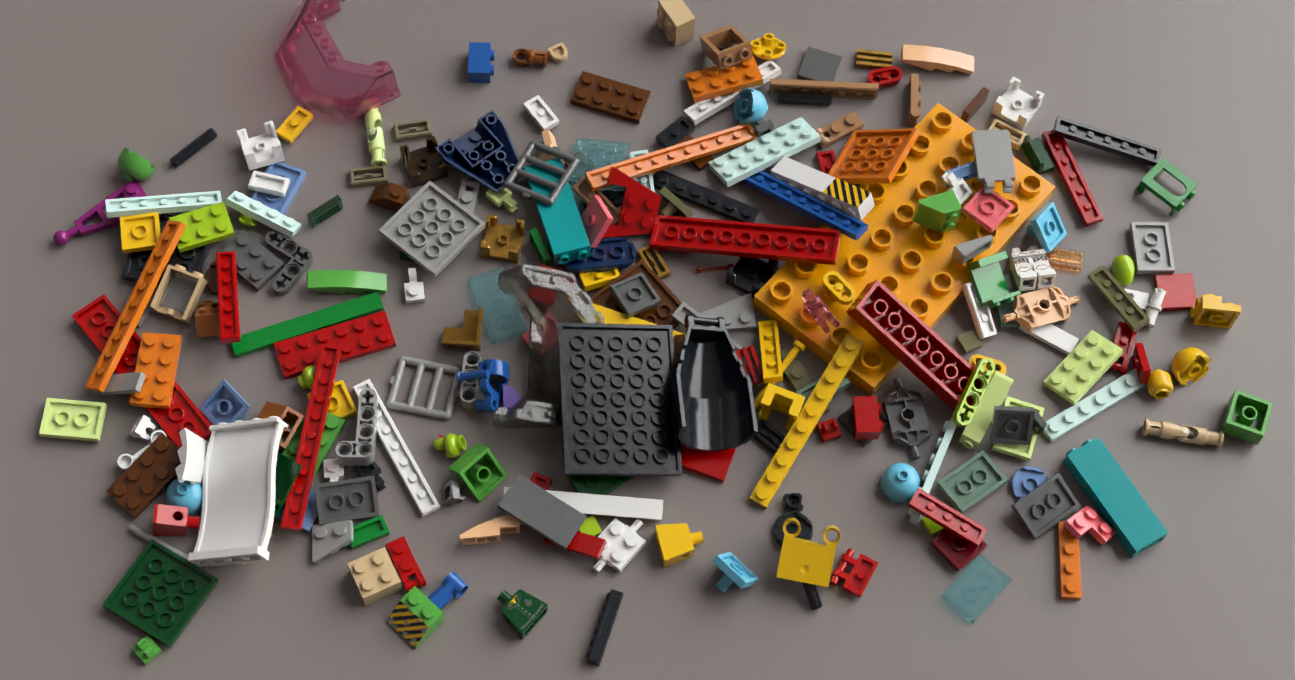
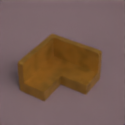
(467, 337)

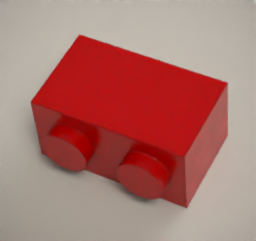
(866, 418)

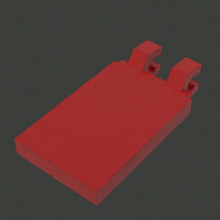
(708, 464)

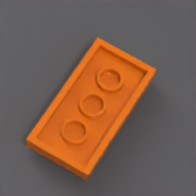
(715, 82)
(159, 362)

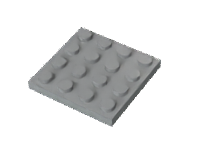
(432, 228)

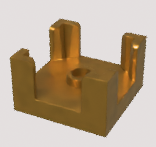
(502, 240)

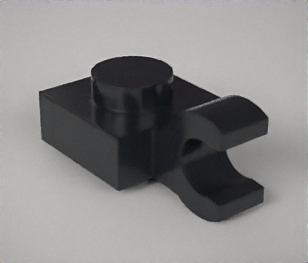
(371, 470)

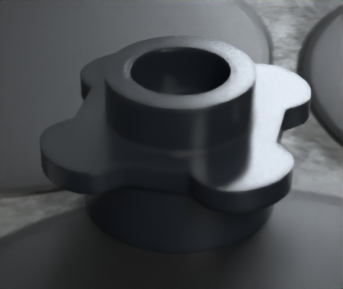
(797, 498)

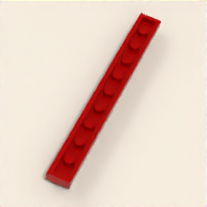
(312, 436)

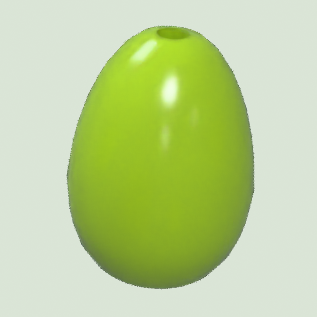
(1123, 269)

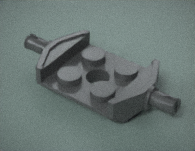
(904, 431)

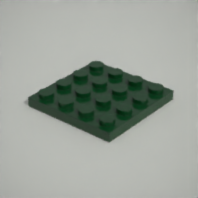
(160, 593)

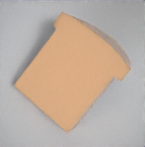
(549, 140)

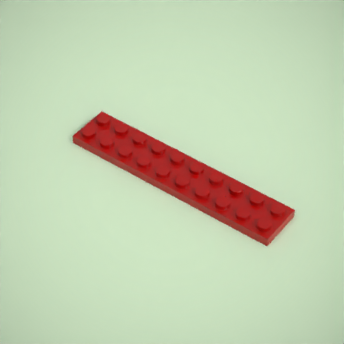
(746, 239)
(98, 322)

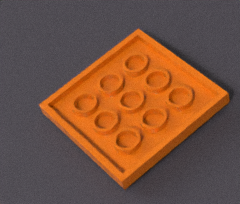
(873, 155)

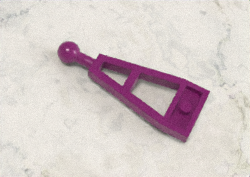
(129, 190)

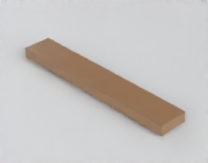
(832, 88)

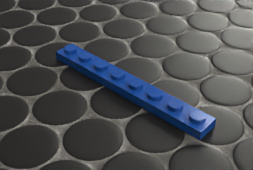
(807, 204)

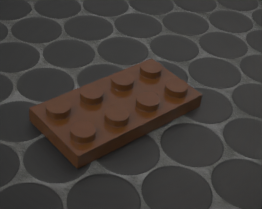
(610, 97)
(146, 476)

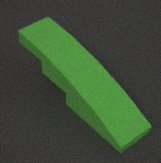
(346, 281)

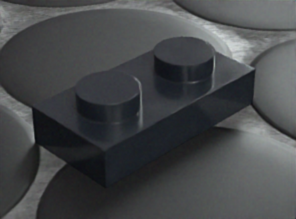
(675, 132)

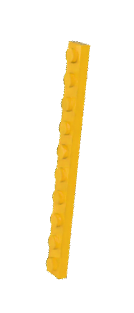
(806, 421)

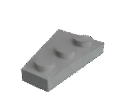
(737, 314)

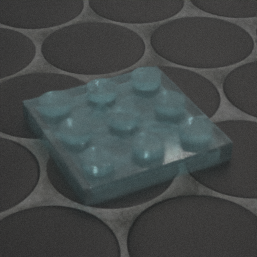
(598, 154)

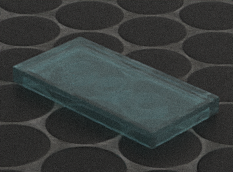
(501, 310)

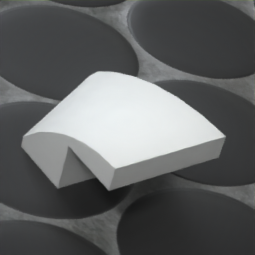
(191, 457)

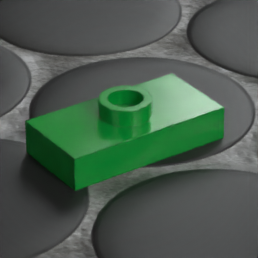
(540, 247)

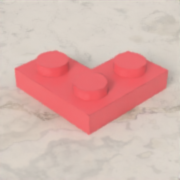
(1089, 521)

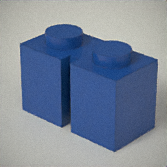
(480, 62)

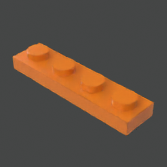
(1068, 564)

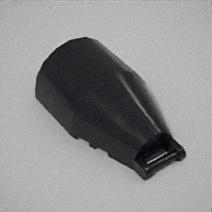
(712, 390)

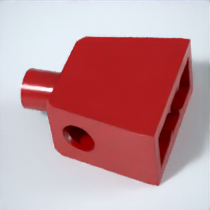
(173, 521)

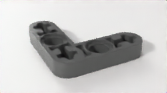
(294, 261)

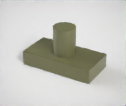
(674, 204)

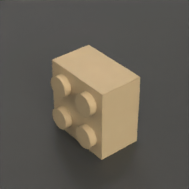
(676, 21)
(375, 576)

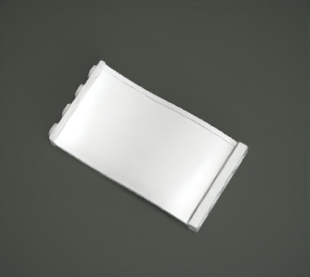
(238, 492)

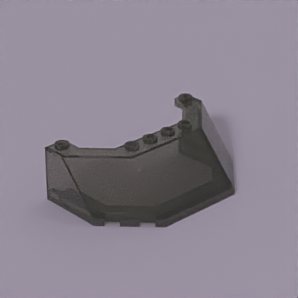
(548, 299)

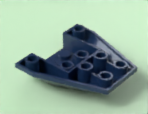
(483, 152)

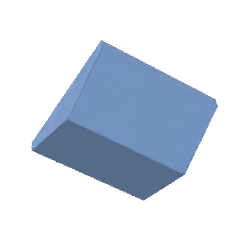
(224, 405)

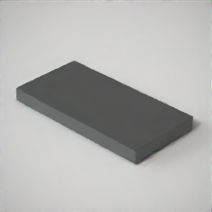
(542, 512)

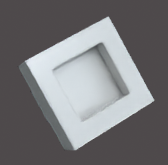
(140, 426)

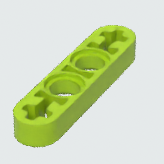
(971, 390)

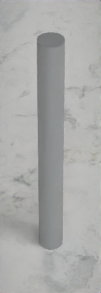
(147, 537)

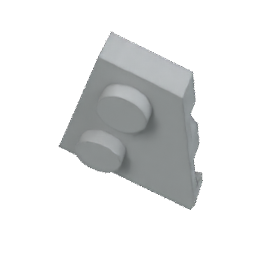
(330, 538)

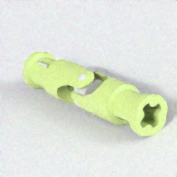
(375, 137)

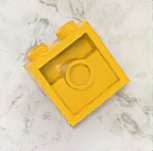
(1213, 313)

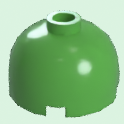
(134, 166)

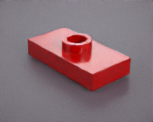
(1141, 363)

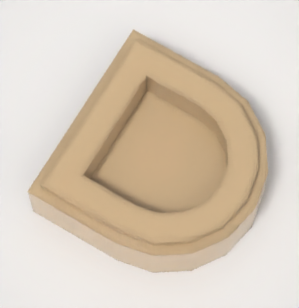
(558, 53)

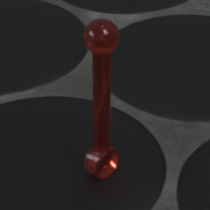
(699, 269)

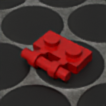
(859, 576)

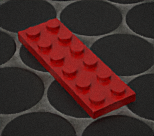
(356, 338)

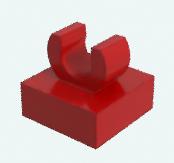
(828, 430)

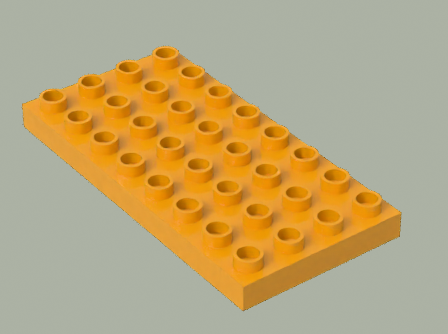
(899, 252)

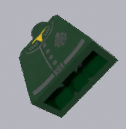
(522, 611)

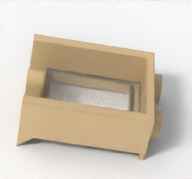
(178, 293)

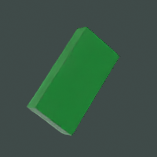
(369, 531)

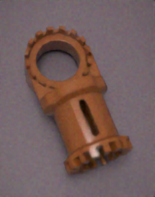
(531, 57)

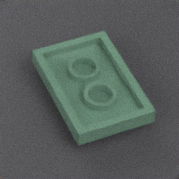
(972, 482)

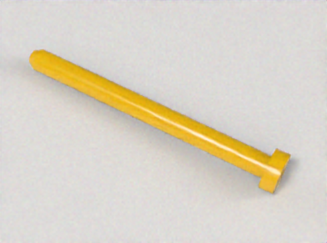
(798, 346)

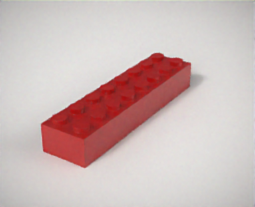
(913, 343)

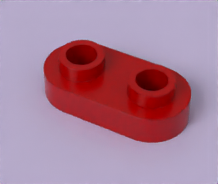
(884, 75)

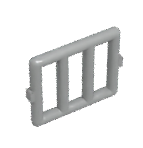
(428, 410)

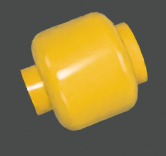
(1159, 384)

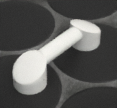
(126, 460)

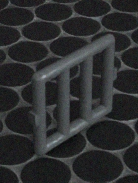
(557, 188)

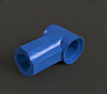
(451, 588)

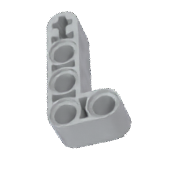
(364, 426)

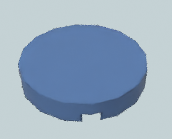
(1026, 480)

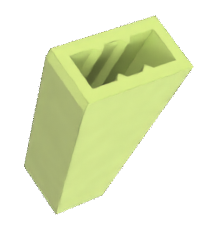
(993, 396)

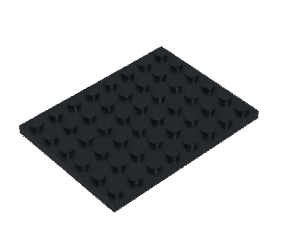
(618, 400)

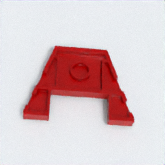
(637, 209)

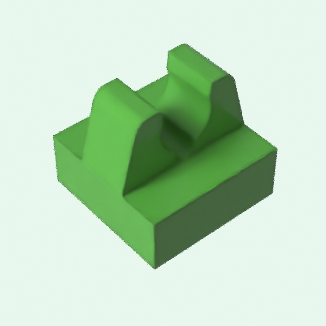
(146, 650)

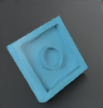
(1047, 227)
(734, 572)

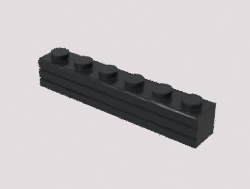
(605, 627)

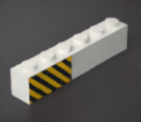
(824, 187)

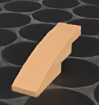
(939, 58)
(490, 531)

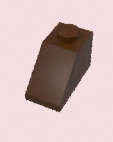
(390, 196)

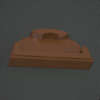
(211, 277)

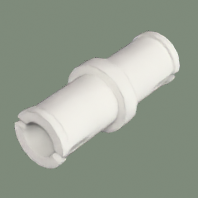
(1154, 306)

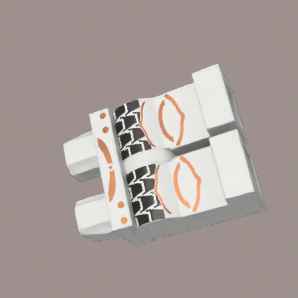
(1032, 267)

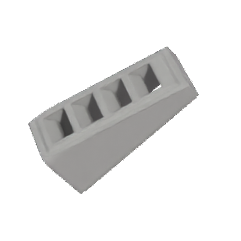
(968, 250)

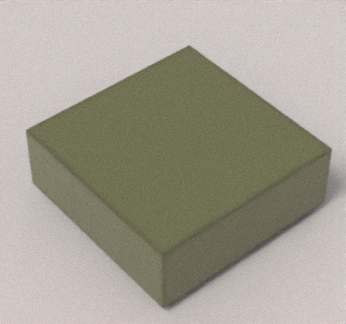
(969, 341)

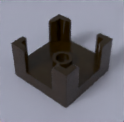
(423, 163)

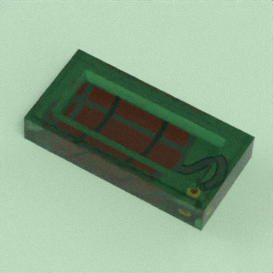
(325, 211)

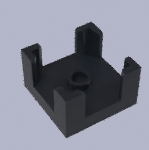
(751, 274)

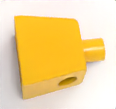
(676, 542)

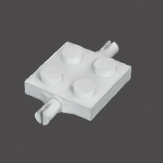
(621, 545)

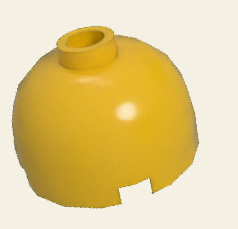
(1189, 365)

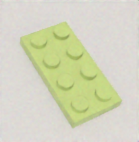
(1083, 367)

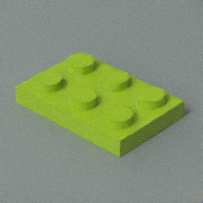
(204, 226)

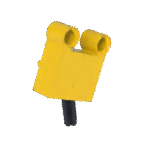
(807, 561)

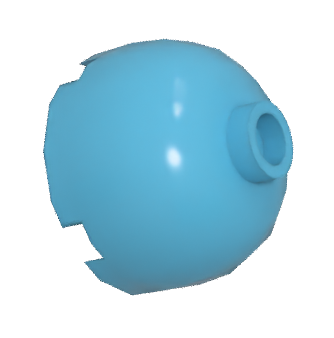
(750, 106)
(899, 482)
(185, 495)

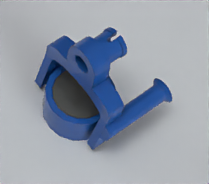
(490, 372)

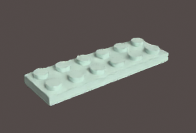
(764, 151)

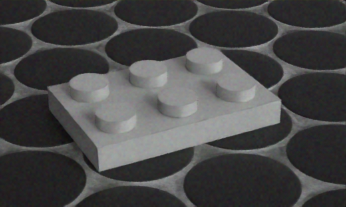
(1152, 248)

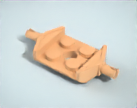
(1031, 315)

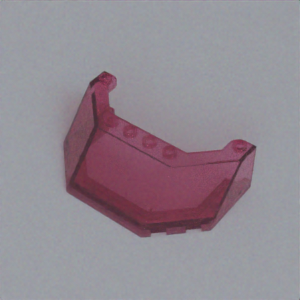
(320, 72)

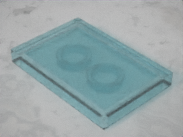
(976, 588)

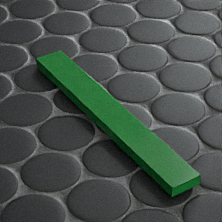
(308, 323)

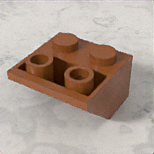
(207, 319)
(287, 415)

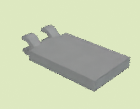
(993, 159)

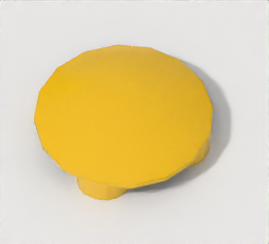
(768, 47)

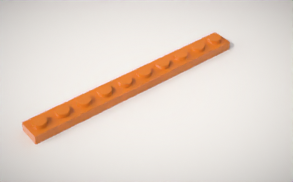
(674, 155)
(135, 306)

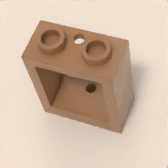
(724, 37)

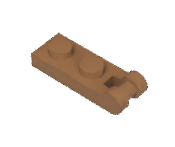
(914, 100)
(839, 129)

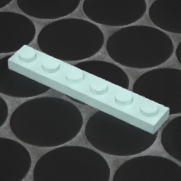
(161, 203)
(1092, 406)
(935, 460)

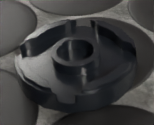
(806, 527)

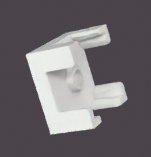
(1017, 106)
(261, 149)

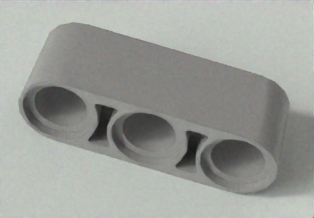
(470, 388)

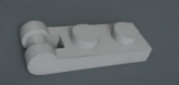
(469, 198)

